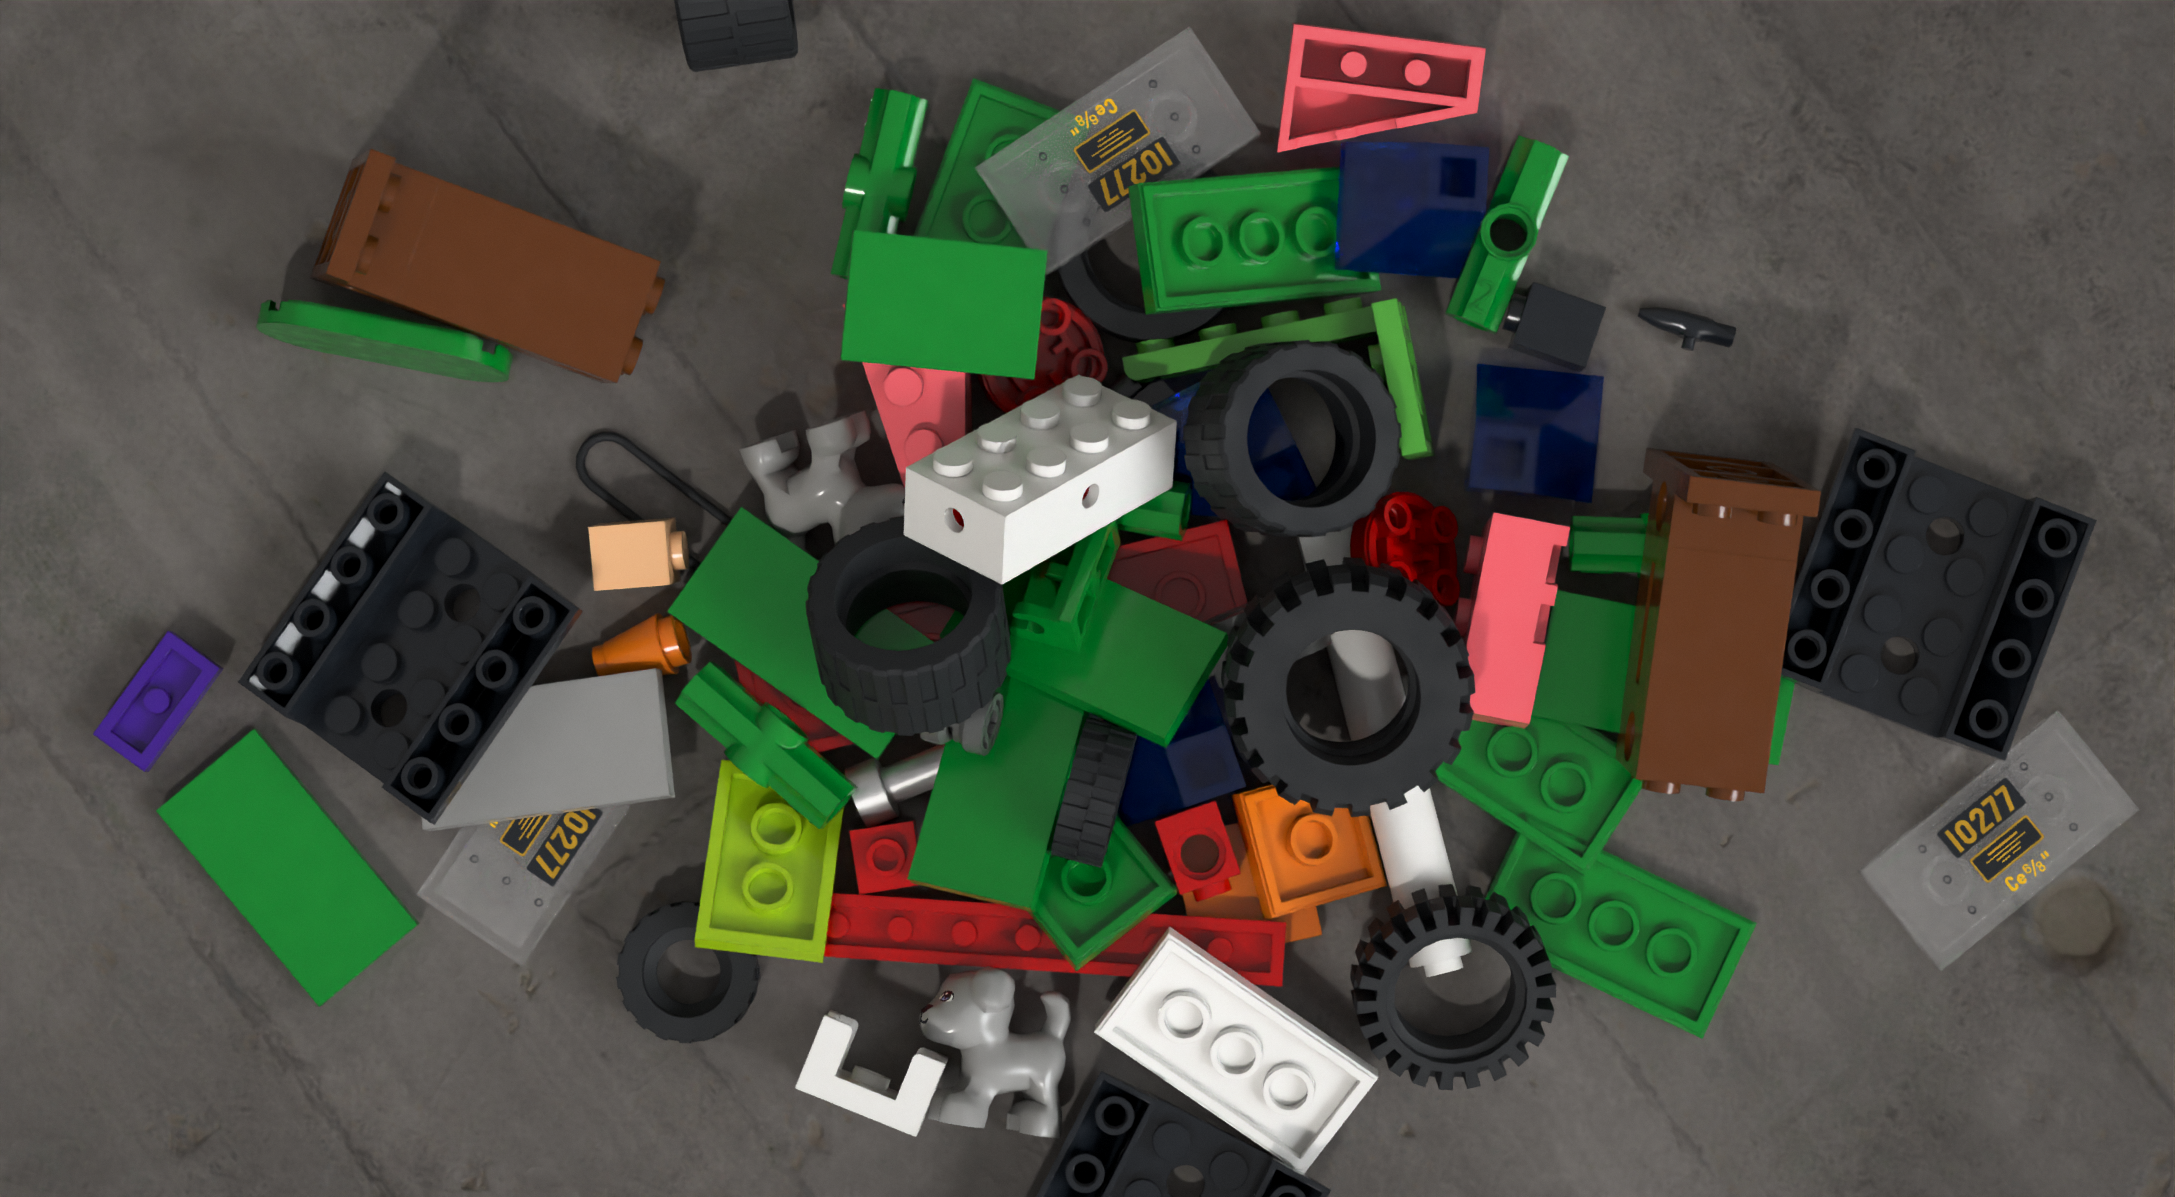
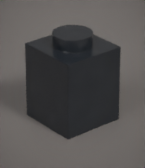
(1553, 326)

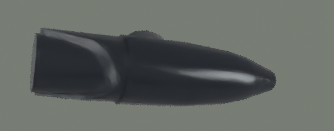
(1689, 326)

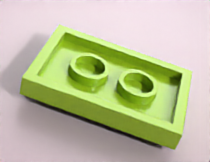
(766, 874)

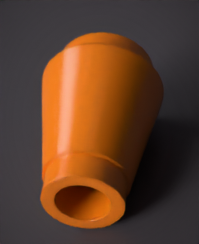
(650, 644)

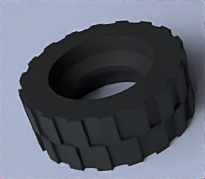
(1093, 792)
(654, 1007)

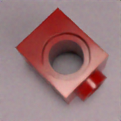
(1180, 826)
(884, 856)

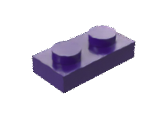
(158, 701)

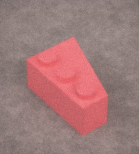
(1372, 83)
(920, 408)
(1508, 613)

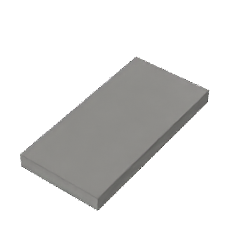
(570, 752)

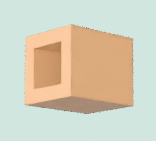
(637, 553)

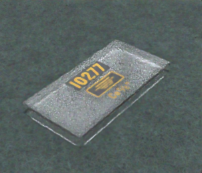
(1146, 124)
(1998, 840)
(518, 874)

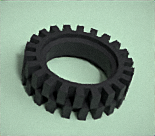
(1461, 1054)

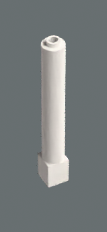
(1370, 699)

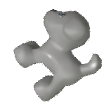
(825, 489)
(974, 1016)

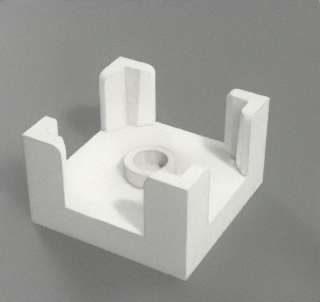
(864, 1089)

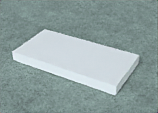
(1236, 1050)

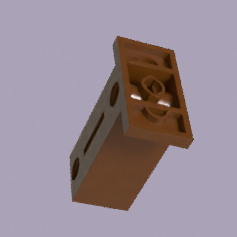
(488, 269)
(1711, 622)

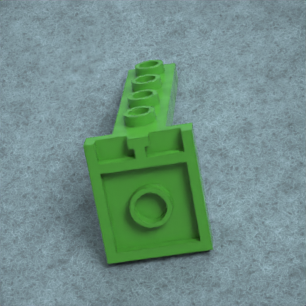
(1342, 323)

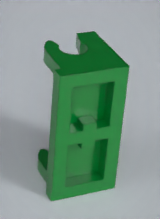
(1066, 591)

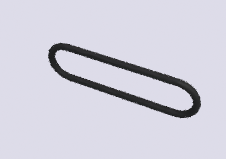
(655, 466)

